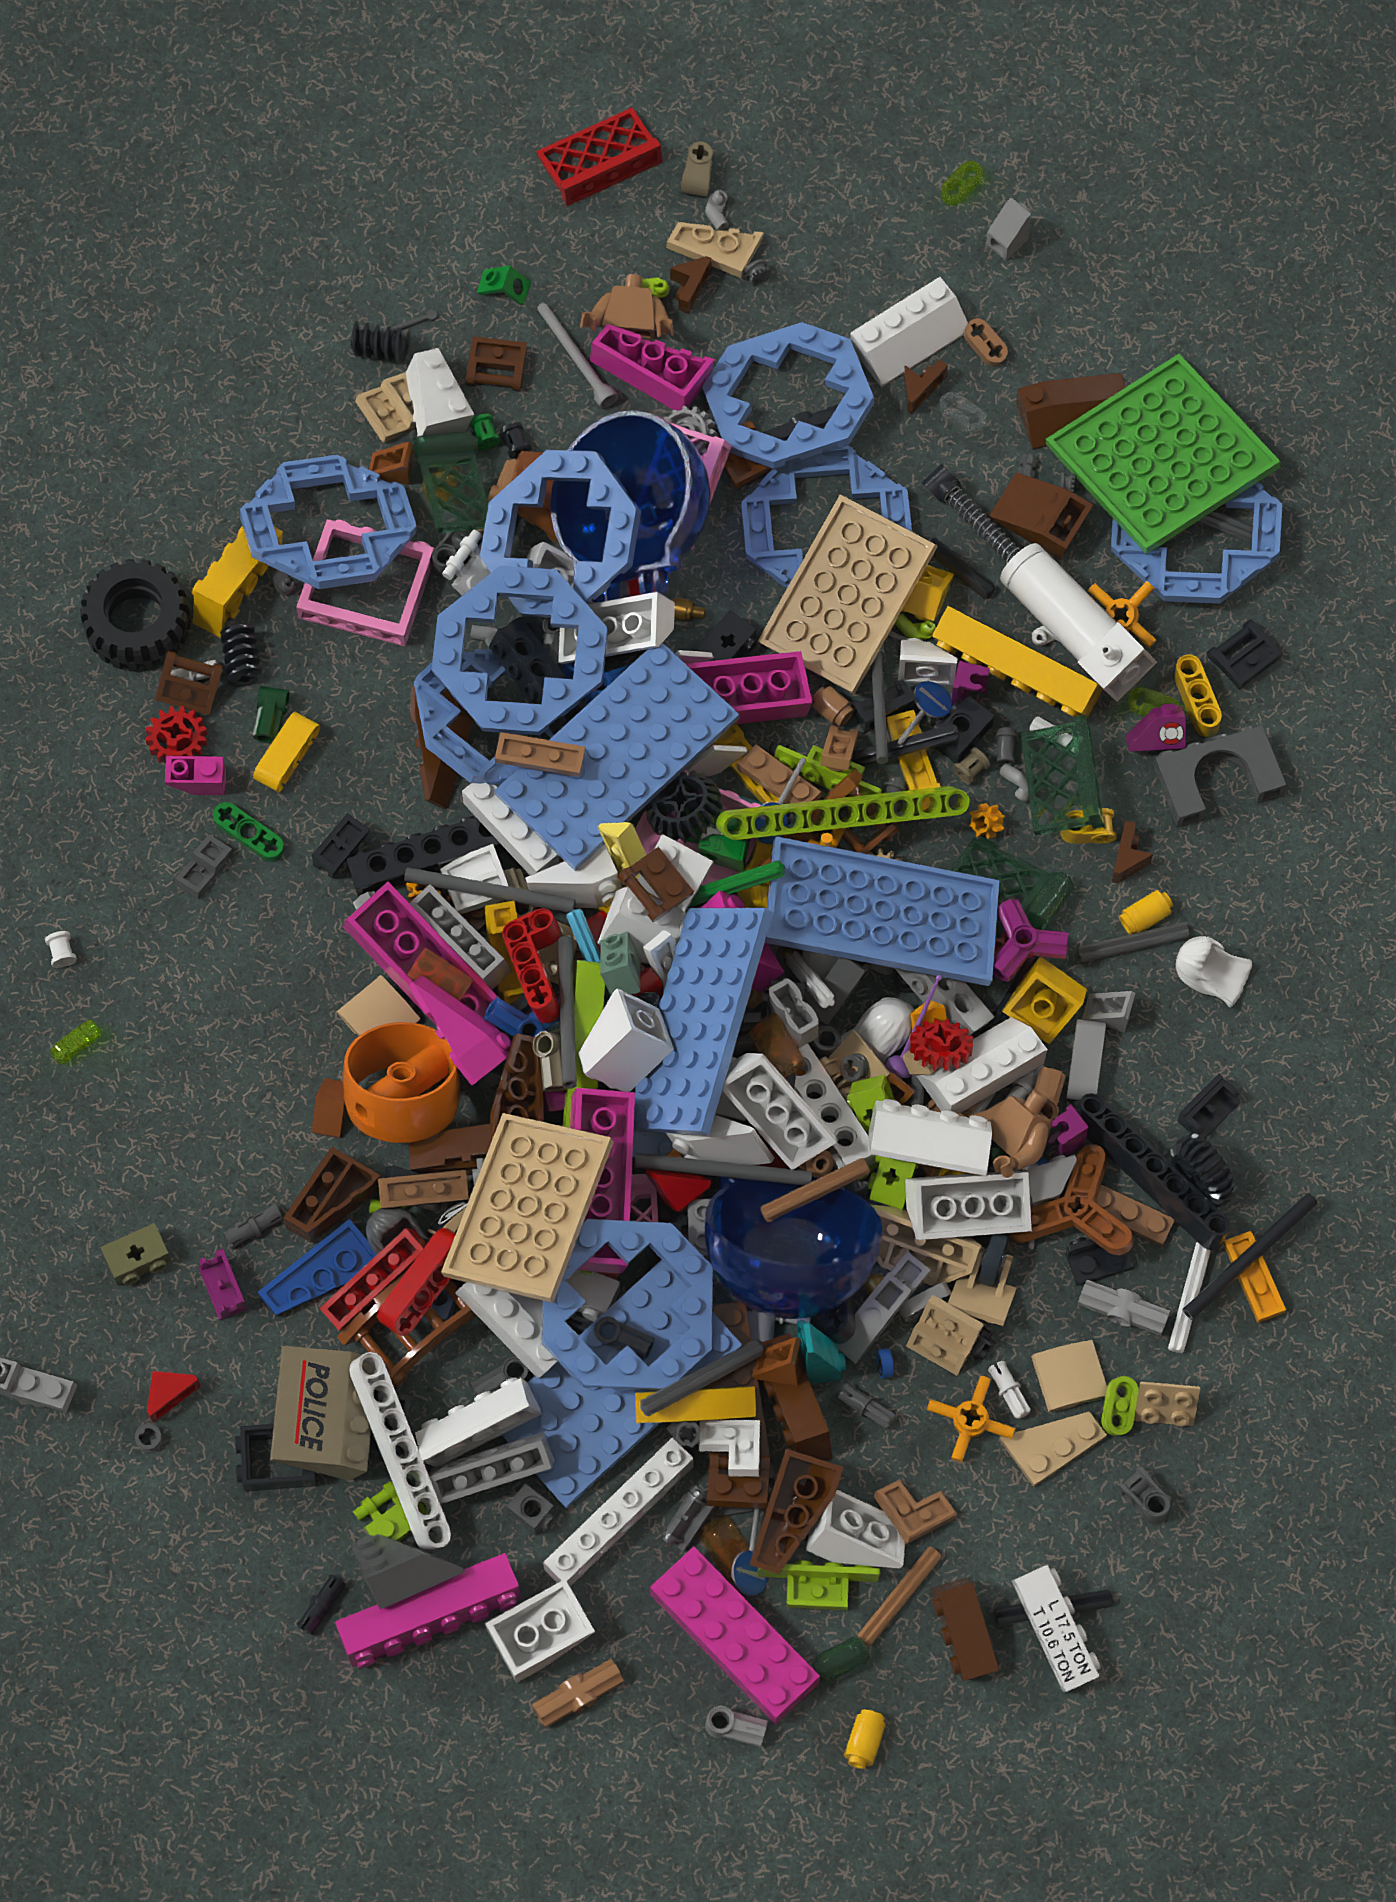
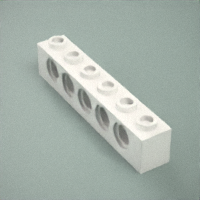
(832, 1104)
(619, 1513)

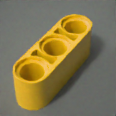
(1199, 684)
(285, 751)

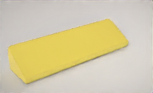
(622, 845)

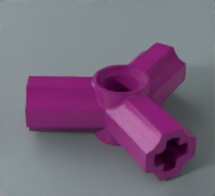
(1017, 927)

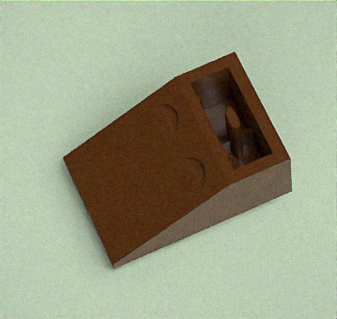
(1041, 513)

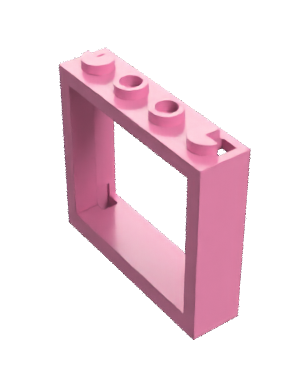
(357, 622)

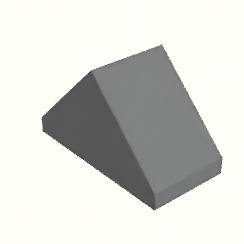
(1110, 1008)

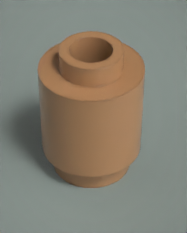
(832, 706)
(819, 1164)

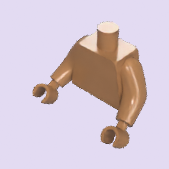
(630, 309)
(1018, 1130)

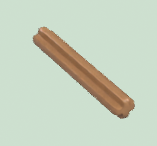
(815, 1189)
(899, 1596)

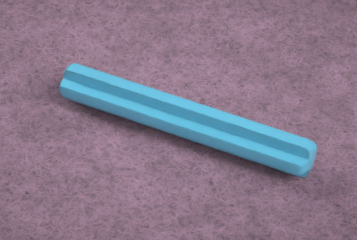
(585, 940)

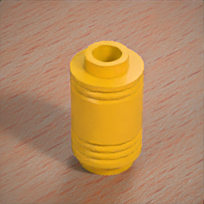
(1146, 912)
(865, 1739)

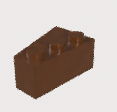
(330, 1195)
(964, 1629)

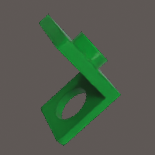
(501, 280)

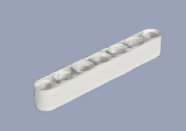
(396, 1466)

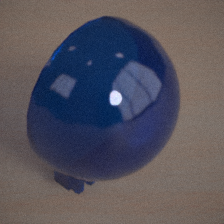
(659, 475)
(795, 1262)

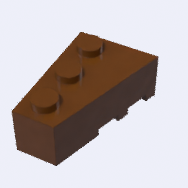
(451, 1150)

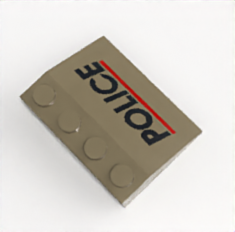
(320, 1413)

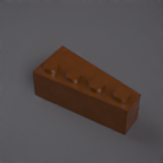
(799, 1413)

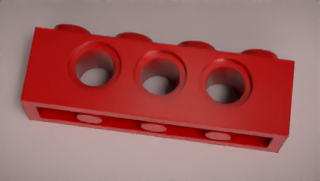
(373, 1278)

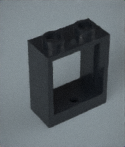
(244, 1471)

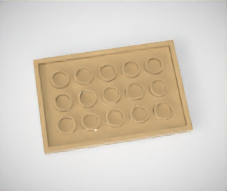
(848, 593)
(527, 1207)

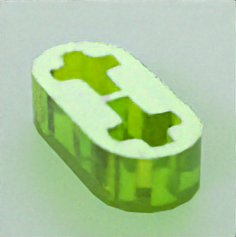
(957, 179)
(1151, 697)
(75, 1042)

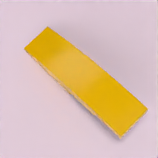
(703, 1405)

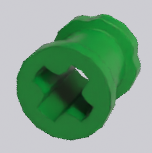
(475, 424)

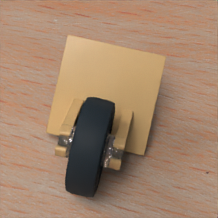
(981, 1295)

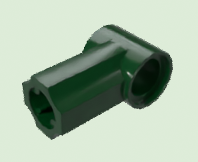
(270, 712)

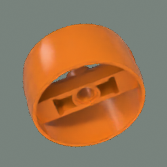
(392, 1105)

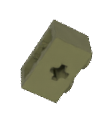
(147, 1244)

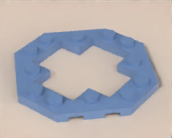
(770, 351)
(780, 488)
(529, 491)
(295, 558)
(1237, 565)
(481, 606)
(438, 713)
(692, 1308)

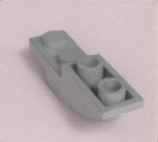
(883, 1305)
(35, 1386)

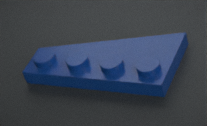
(319, 1270)

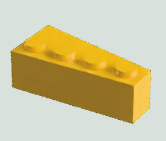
(225, 584)

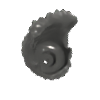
(387, 1224)

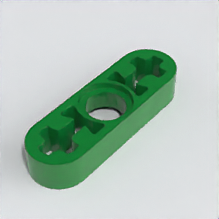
(227, 826)

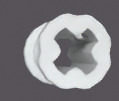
(60, 949)

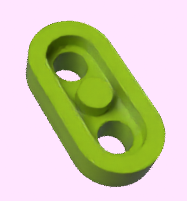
(1121, 1407)

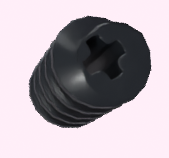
(380, 343)
(240, 654)

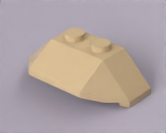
(945, 1257)

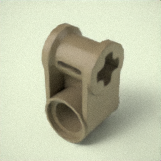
(697, 172)

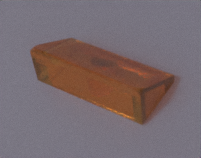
(441, 974)
(777, 1045)
(723, 1543)

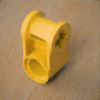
(1087, 833)

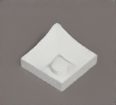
(688, 863)
(476, 865)

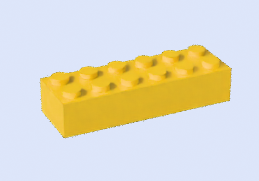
(1014, 660)

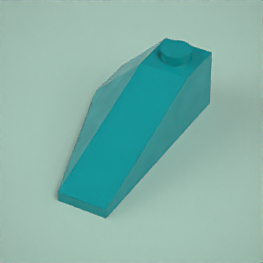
(820, 1355)

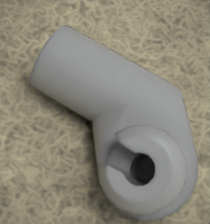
(715, 208)
(483, 633)
(1017, 778)

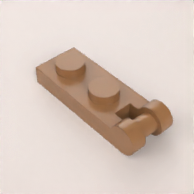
(839, 748)

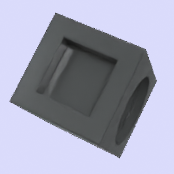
(529, 1497)

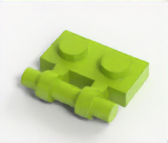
(392, 1522)

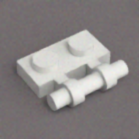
(474, 570)

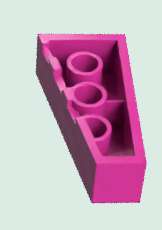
(651, 367)

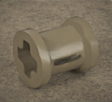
(962, 769)

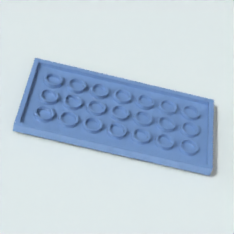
(635, 743)
(883, 911)
(703, 1018)
(598, 1425)

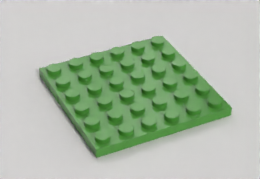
(1162, 453)

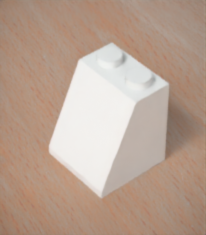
(625, 1042)

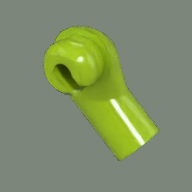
(658, 286)

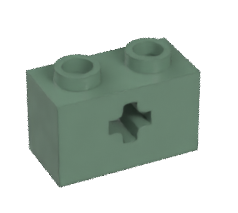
(620, 964)

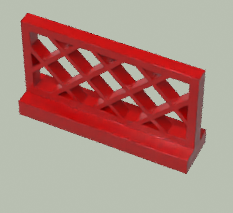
(609, 170)

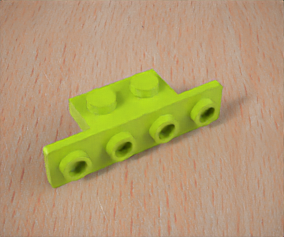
(820, 774)
(820, 1586)

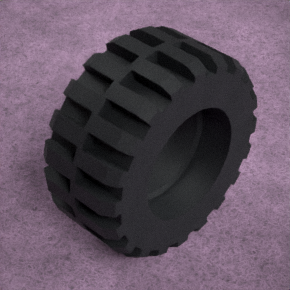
(129, 582)

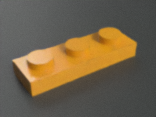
(1256, 1280)

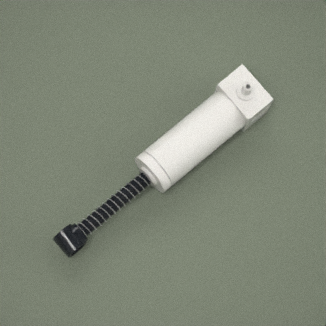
(1055, 598)

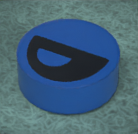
(884, 1363)

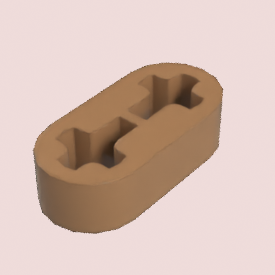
(990, 338)

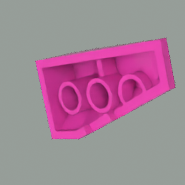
(474, 1041)

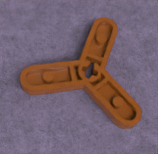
(1091, 1219)

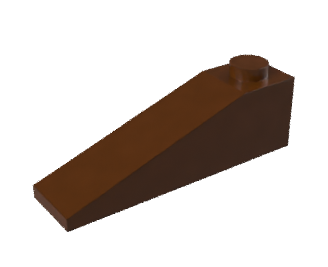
(1056, 403)
(437, 776)
(520, 1085)
(796, 1503)

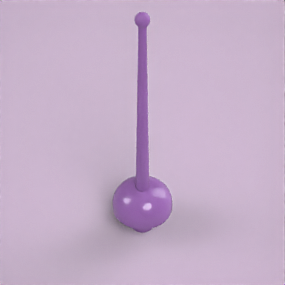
(896, 1064)

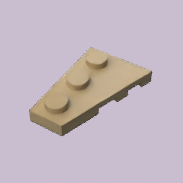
(728, 250)
(1053, 1445)

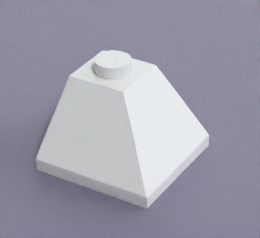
(925, 662)

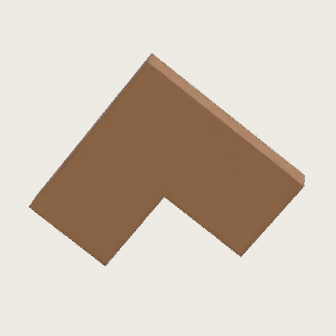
(913, 1518)

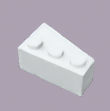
(436, 395)

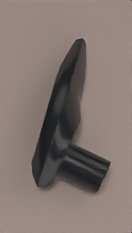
(667, 1215)

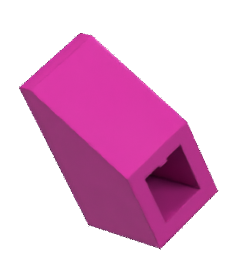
(196, 774)

